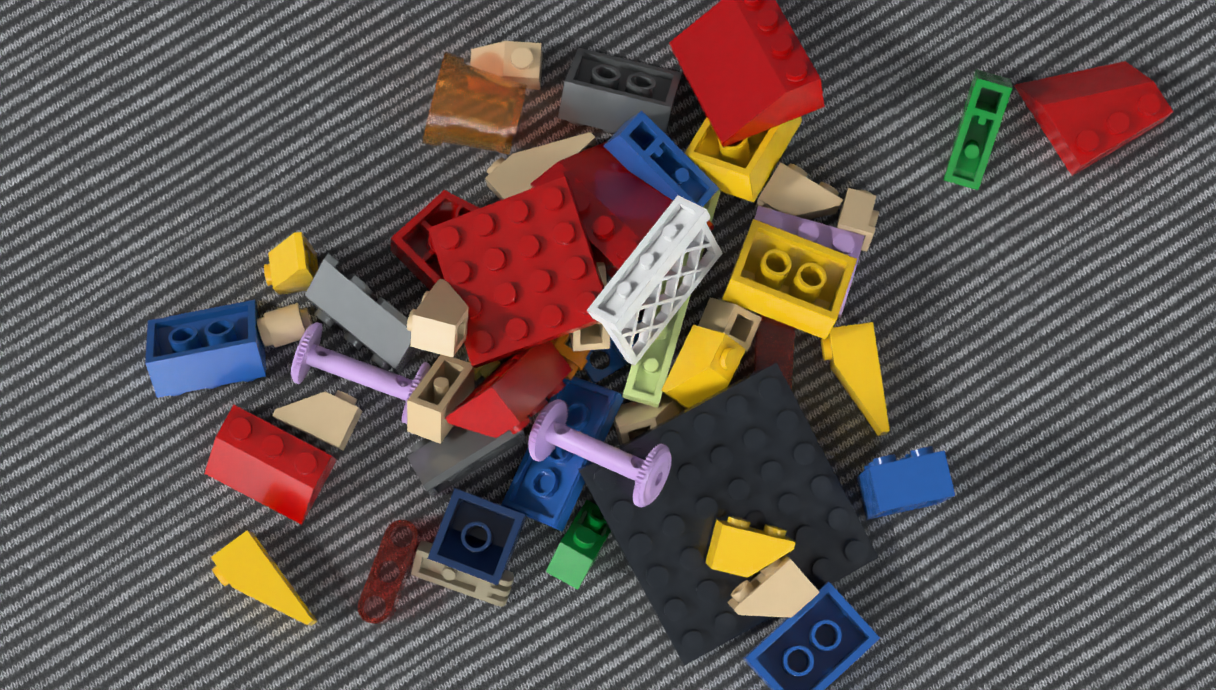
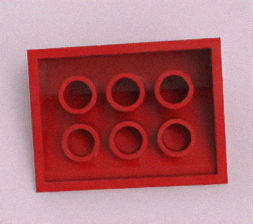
(747, 68)
(611, 201)

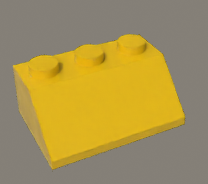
(744, 165)
(790, 279)

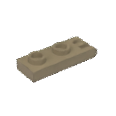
(458, 580)

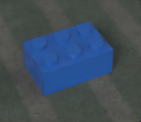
(905, 484)
(812, 645)

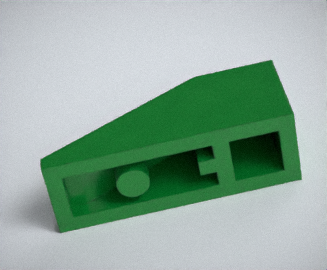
(978, 129)

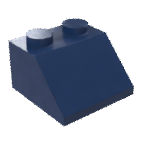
(477, 536)

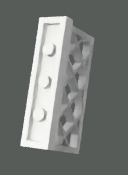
(640, 278)

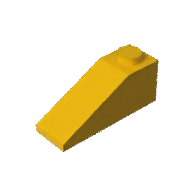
(291, 265)
(857, 367)
(253, 572)

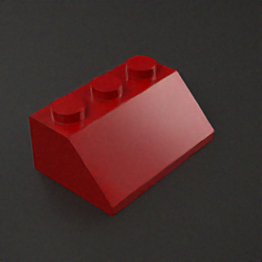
(513, 392)
(268, 464)

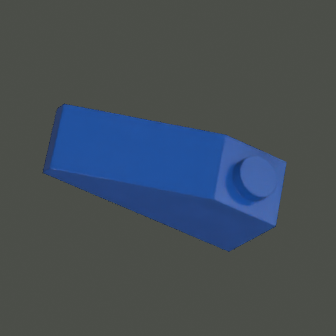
(659, 161)

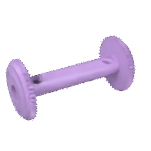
(311, 354)
(550, 431)

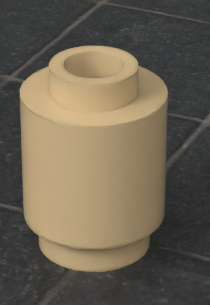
(284, 325)

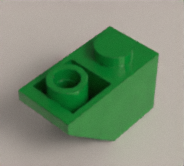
(580, 546)

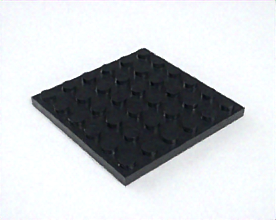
(738, 457)

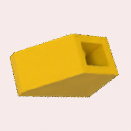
(743, 549)

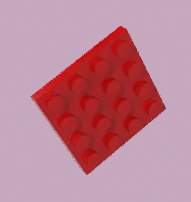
(520, 270)

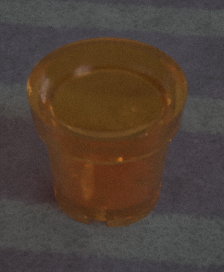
(473, 108)

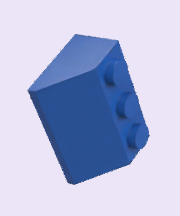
(205, 349)

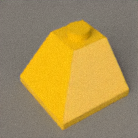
(702, 366)

